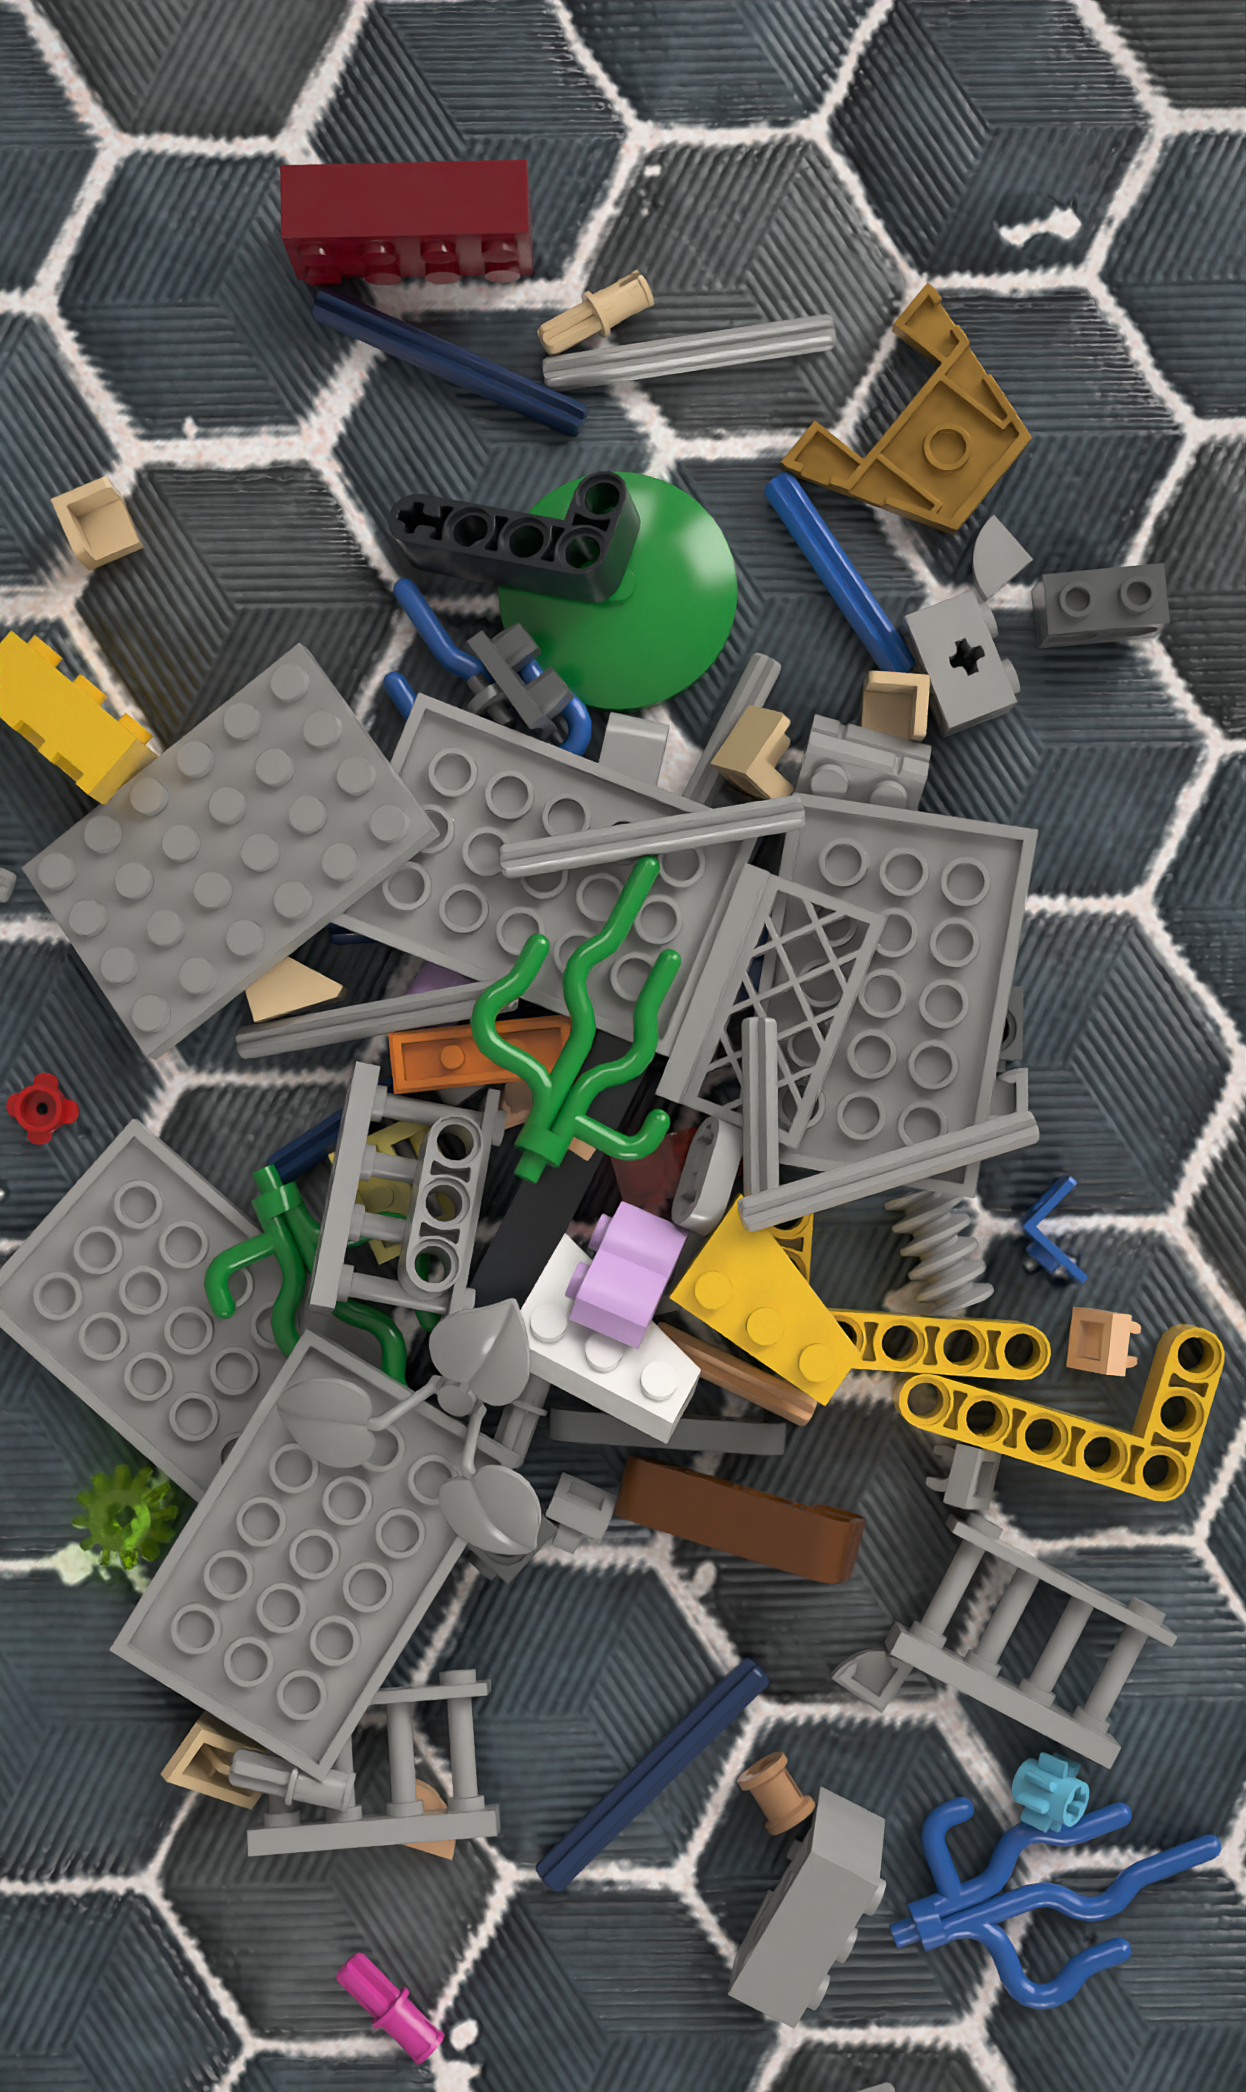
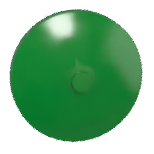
(660, 623)

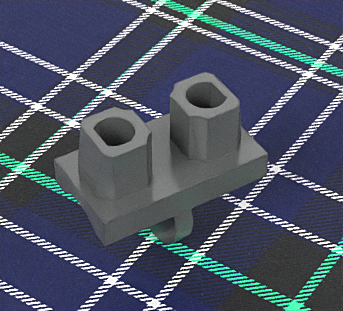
(503, 659)

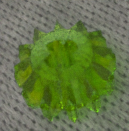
(104, 1507)

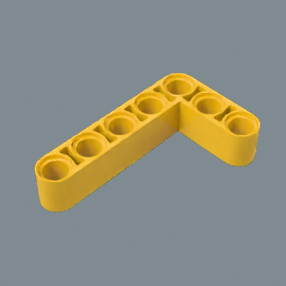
(928, 1333)
(1074, 1432)

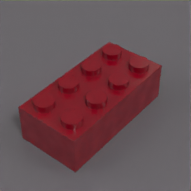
(407, 221)

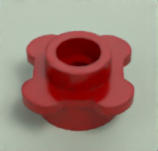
(25, 1108)

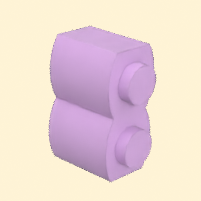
(627, 1274)

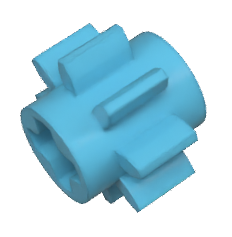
(1050, 1792)

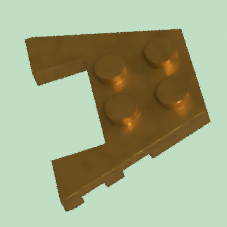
(943, 445)

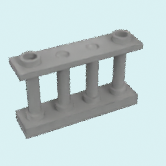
(359, 1161)
(1032, 1699)
(404, 1816)

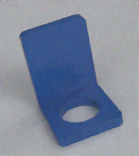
(1042, 1248)

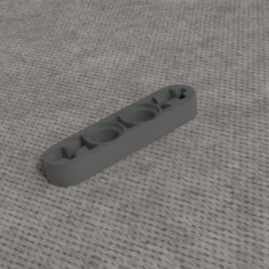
(691, 1433)

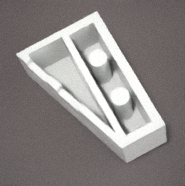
(638, 1386)

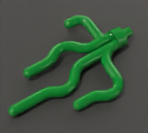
(556, 1109)
(293, 1237)

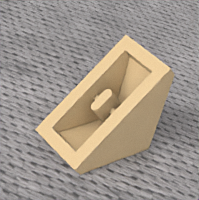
(291, 990)
(206, 1760)

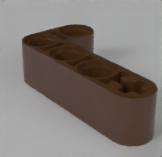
(740, 1520)

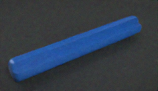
(838, 574)

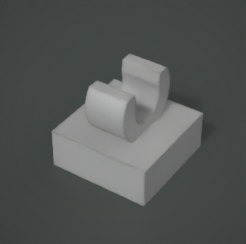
(970, 1477)
(580, 1511)

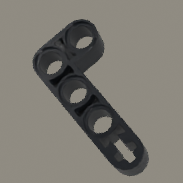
(440, 532)

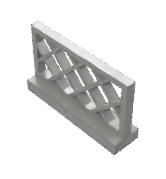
(727, 973)

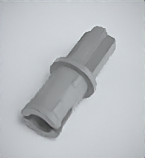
(521, 1418)
(283, 1779)

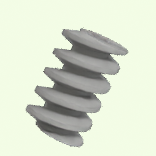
(940, 1250)

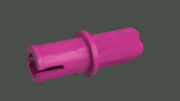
(389, 2007)

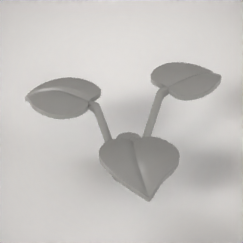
(480, 1361)

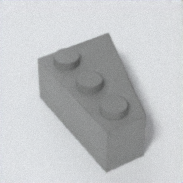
(812, 1911)

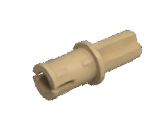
(596, 313)

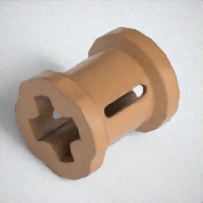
(776, 1793)

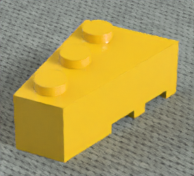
(68, 719)
(764, 1305)

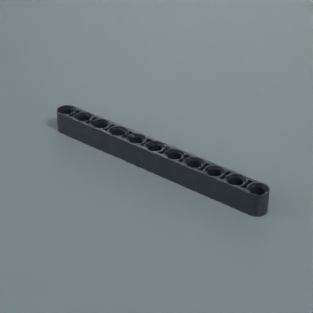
(545, 1209)

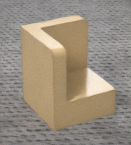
(97, 523)
(896, 704)
(753, 752)

